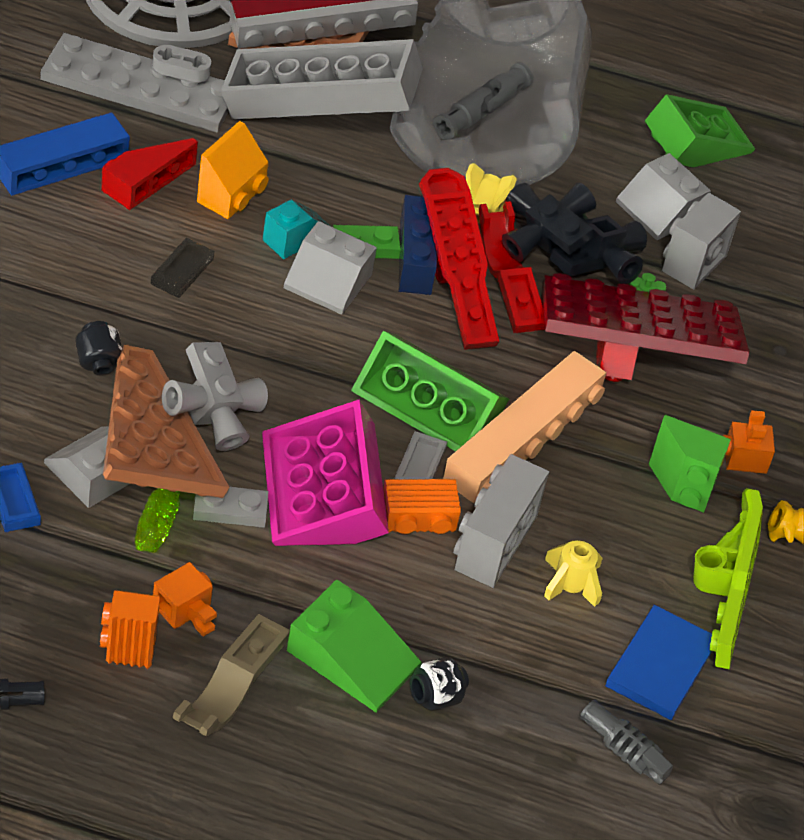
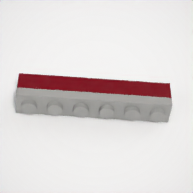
(286, 21)

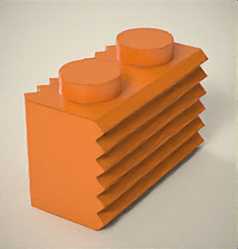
(421, 505)
(130, 628)

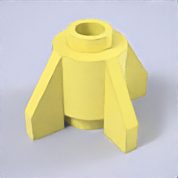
(488, 189)
(575, 570)

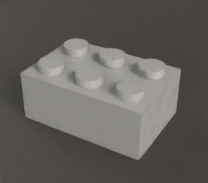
(500, 520)

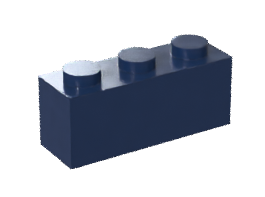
(417, 247)

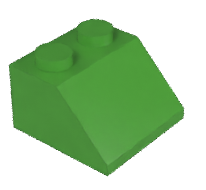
(688, 461)

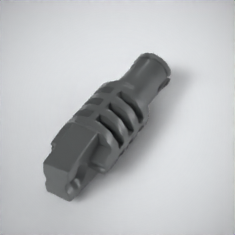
(628, 742)

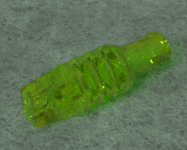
(156, 519)

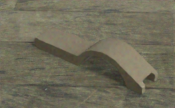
(234, 676)

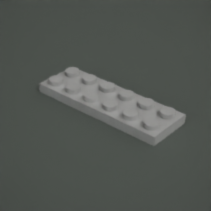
(134, 82)

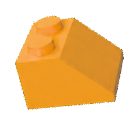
(232, 172)

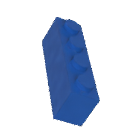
(61, 153)

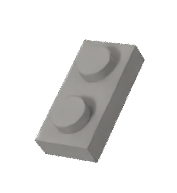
(237, 507)

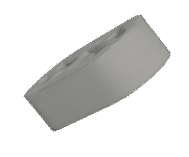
(181, 63)

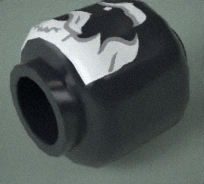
(98, 347)
(439, 683)

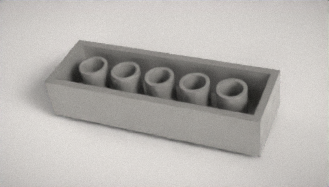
(322, 79)

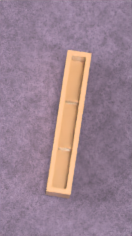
(527, 423)

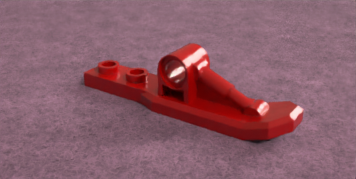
(460, 254)

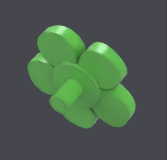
(647, 283)

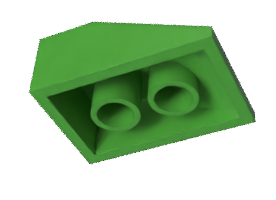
(697, 131)
(352, 646)

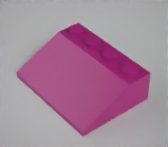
(325, 479)

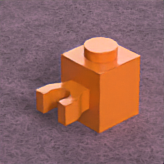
(750, 445)
(186, 597)

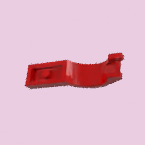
(515, 281)

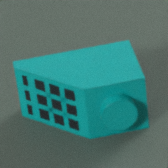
(288, 226)

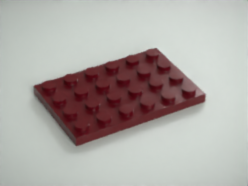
(643, 318)

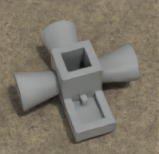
(215, 395)

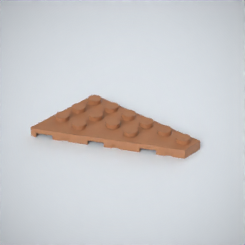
(148, 443)

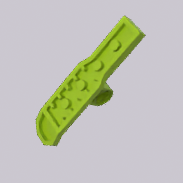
(727, 571)

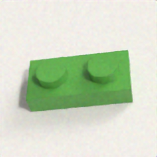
(383, 237)

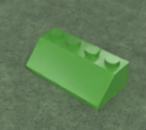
(426, 391)

